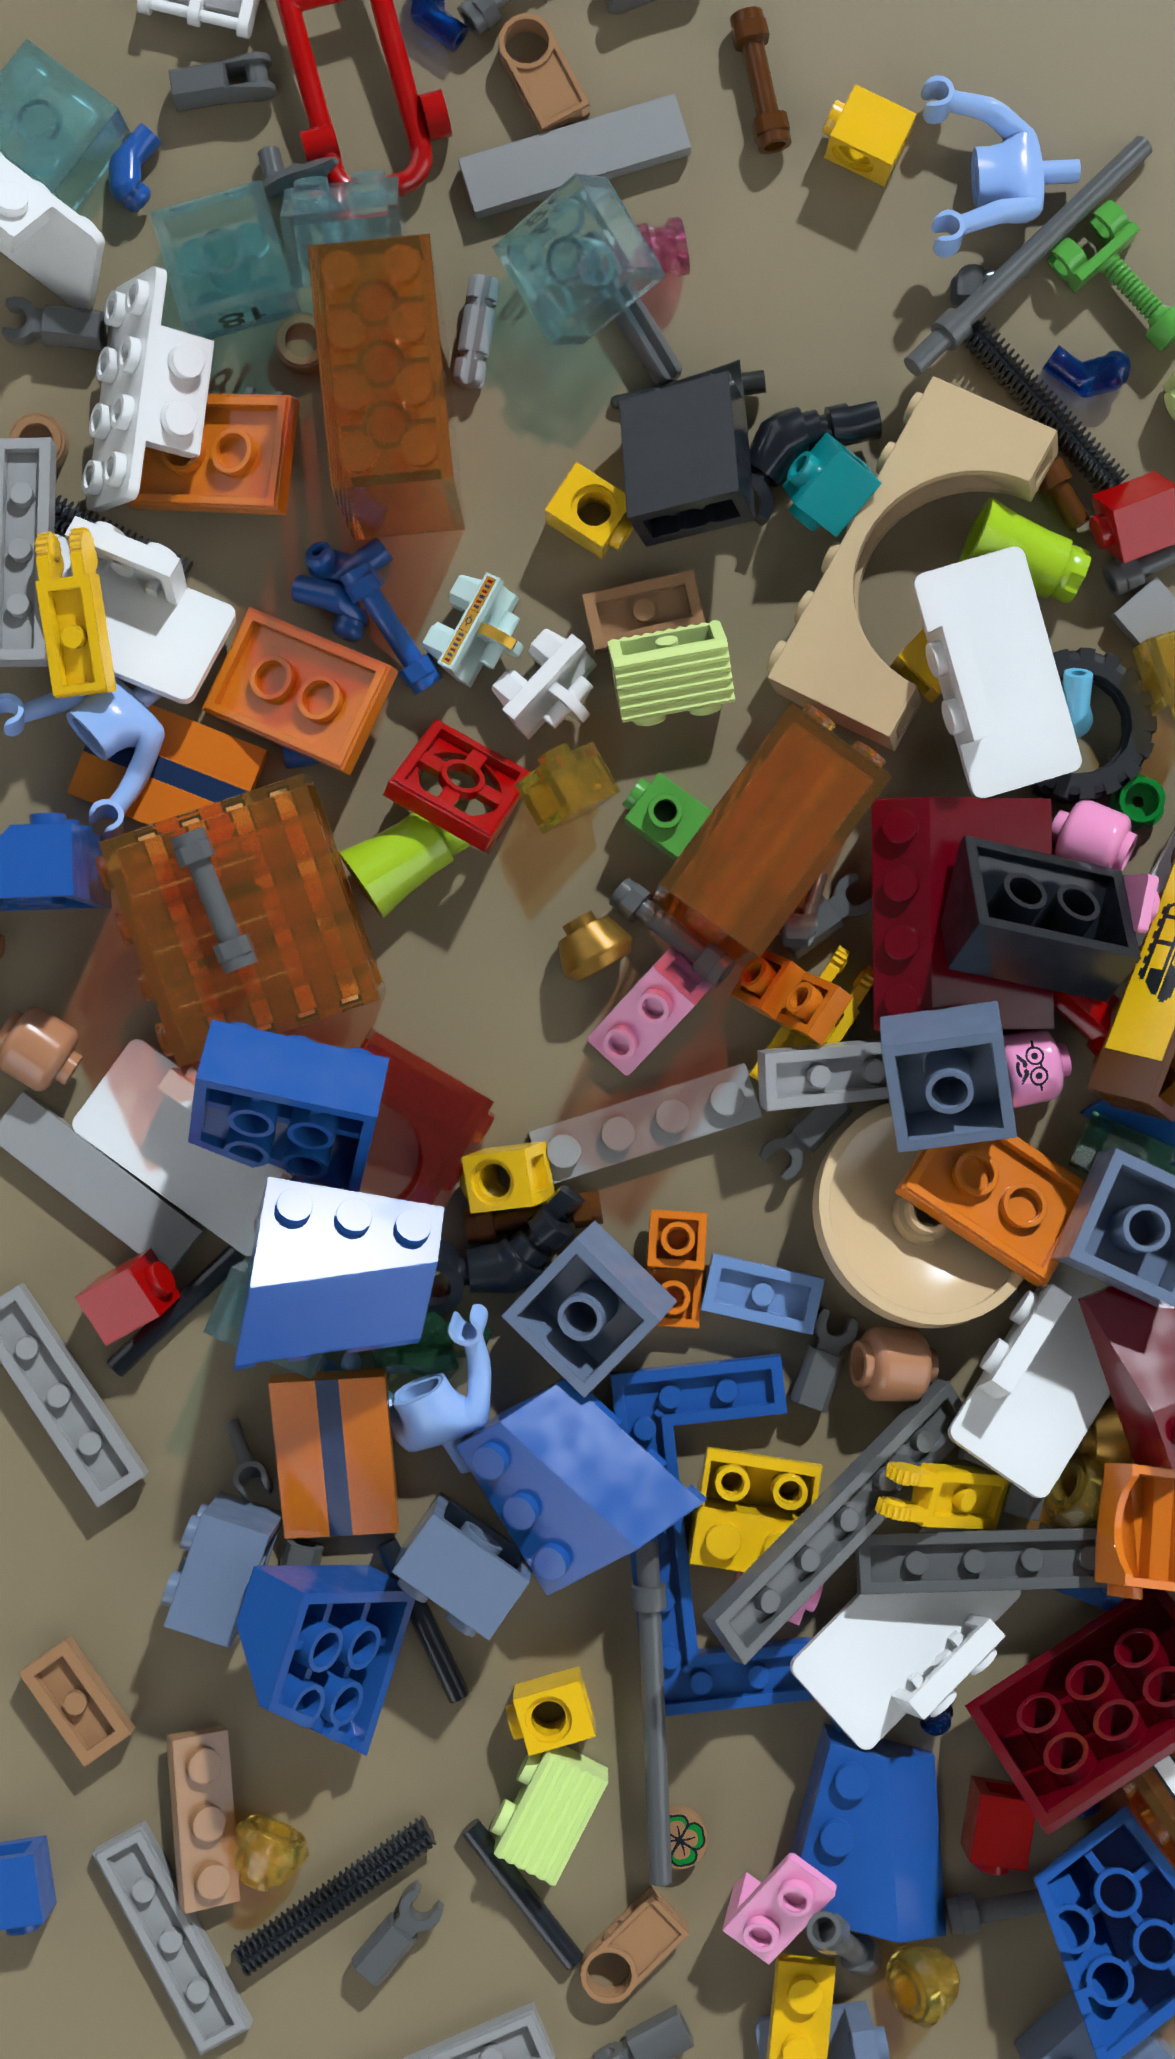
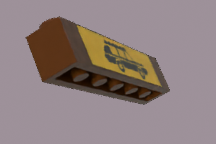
(1139, 1052)

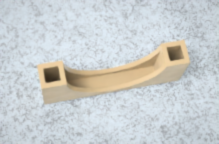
(947, 448)

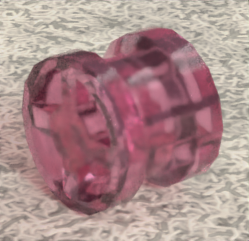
(668, 245)

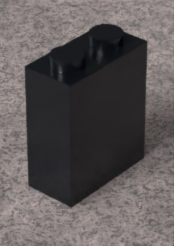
(686, 459)

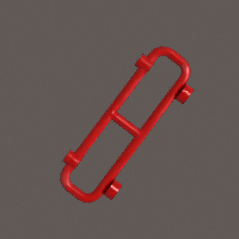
(422, 115)

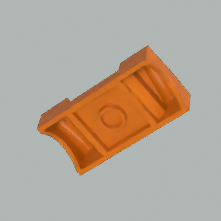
(1136, 1530)

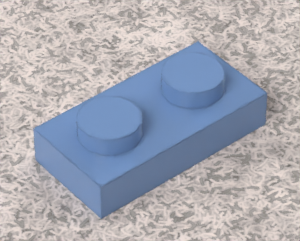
(762, 1293)

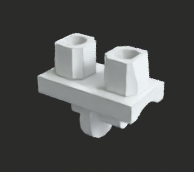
(553, 689)

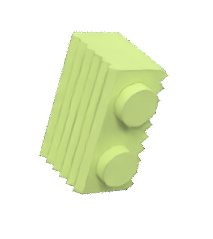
(671, 673)
(549, 1811)

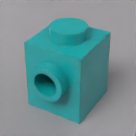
(828, 485)

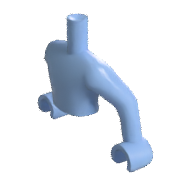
(1004, 177)
(106, 726)
(429, 1408)

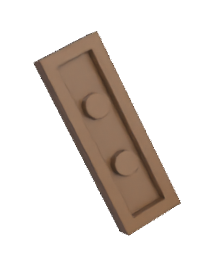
(203, 1818)

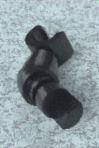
(792, 432)
(511, 1261)

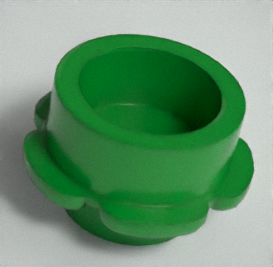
(1152, 798)

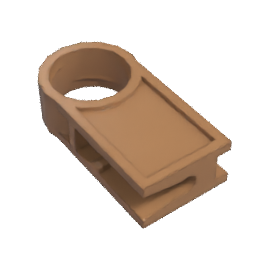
(546, 85)
(642, 1937)

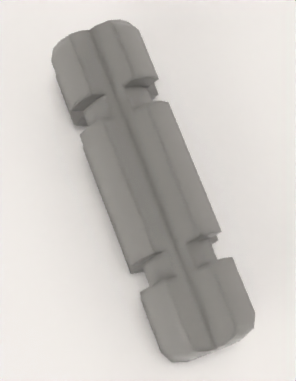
(476, 331)

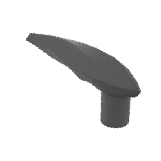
(279, 178)

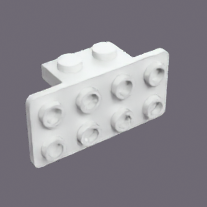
(48, 238)
(149, 391)
(156, 625)
(996, 672)
(143, 1124)
(1036, 1387)
(899, 1655)

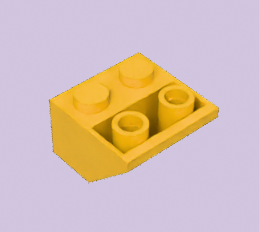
(747, 1505)

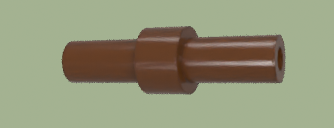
(1063, 495)

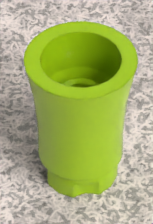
(1053, 561)
(400, 860)

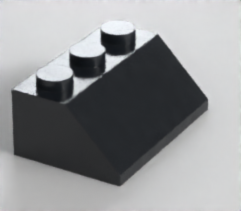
(1038, 920)

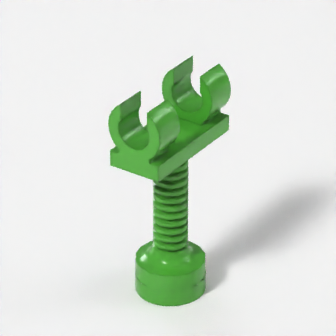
(1116, 230)

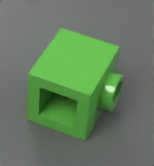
(664, 814)

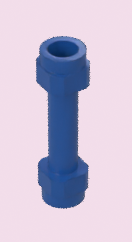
(364, 585)

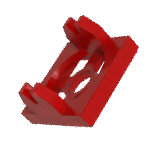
(471, 759)

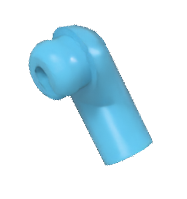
(1077, 693)

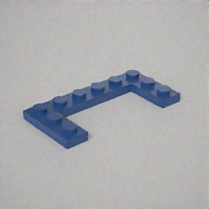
(650, 1406)

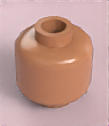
(38, 1049)
(893, 1364)

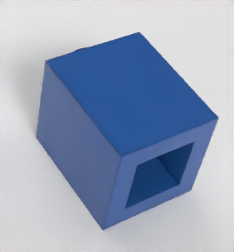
(25, 1885)

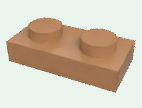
(642, 608)
(77, 1700)

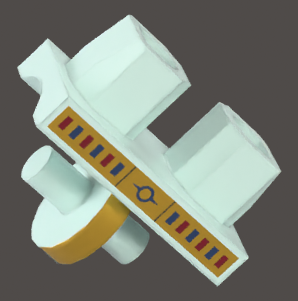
(481, 632)

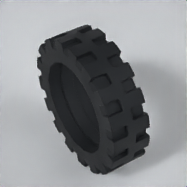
(1136, 725)

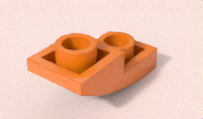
(791, 996)
(678, 1261)

